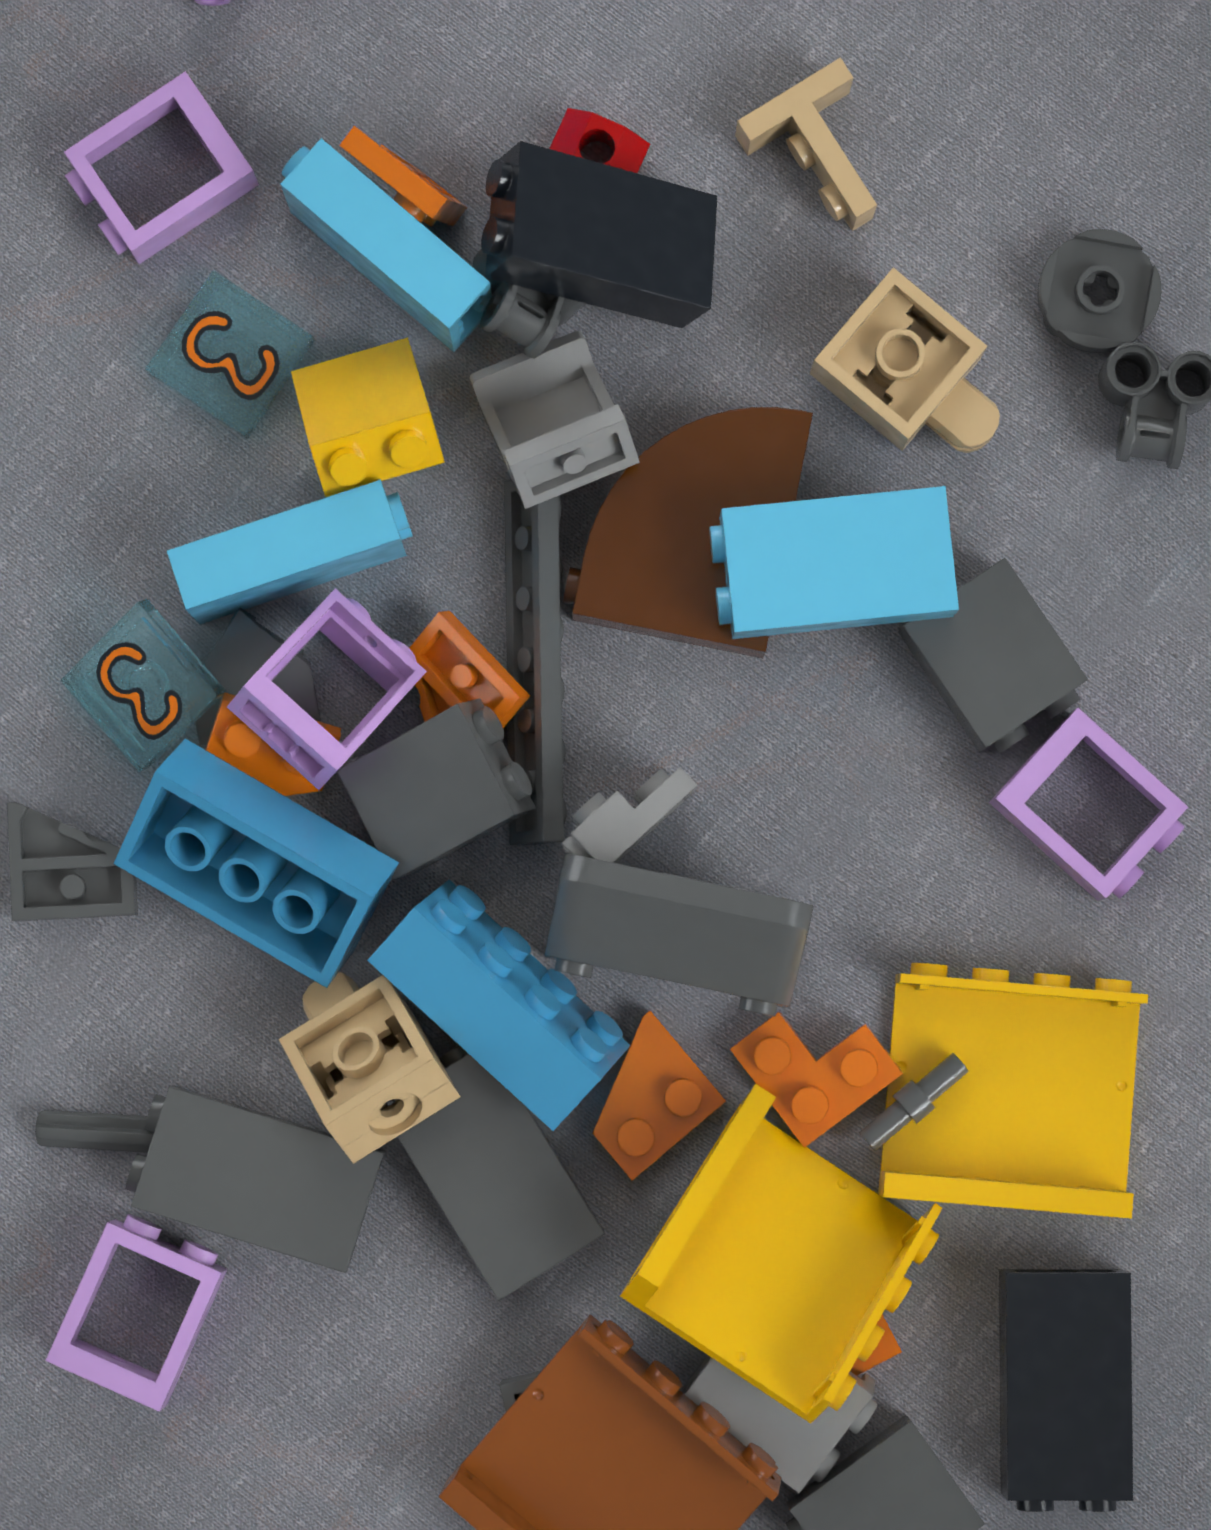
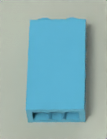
(385, 243)
(290, 551)
(835, 562)

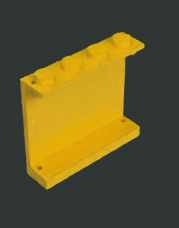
(1043, 1097)
(780, 1263)

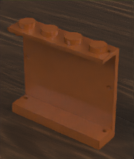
(609, 1449)

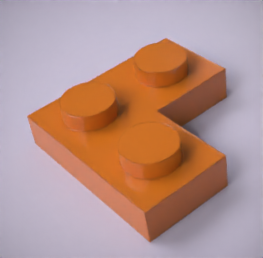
(809, 1090)

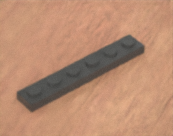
(534, 661)

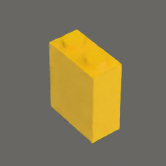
(366, 417)

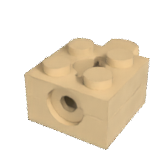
(906, 367)
(361, 1054)

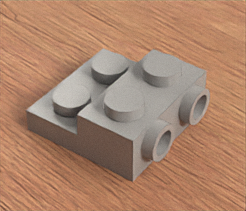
(613, 827)

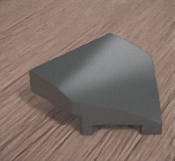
(240, 654)

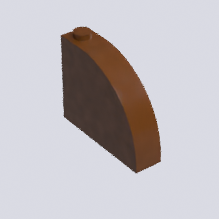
(650, 543)

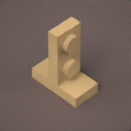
(812, 140)

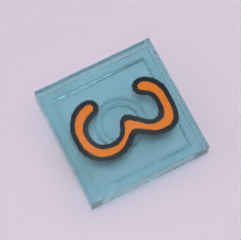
(230, 354)
(143, 685)

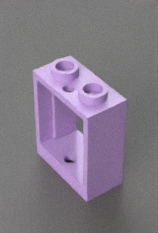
(233, 182)
(293, 730)
(1040, 765)
(113, 1371)

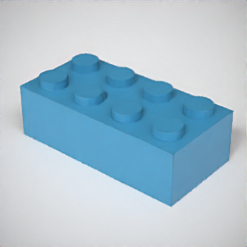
(255, 862)
(500, 1002)

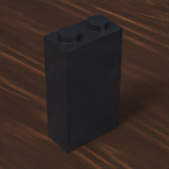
(600, 235)
(1065, 1388)

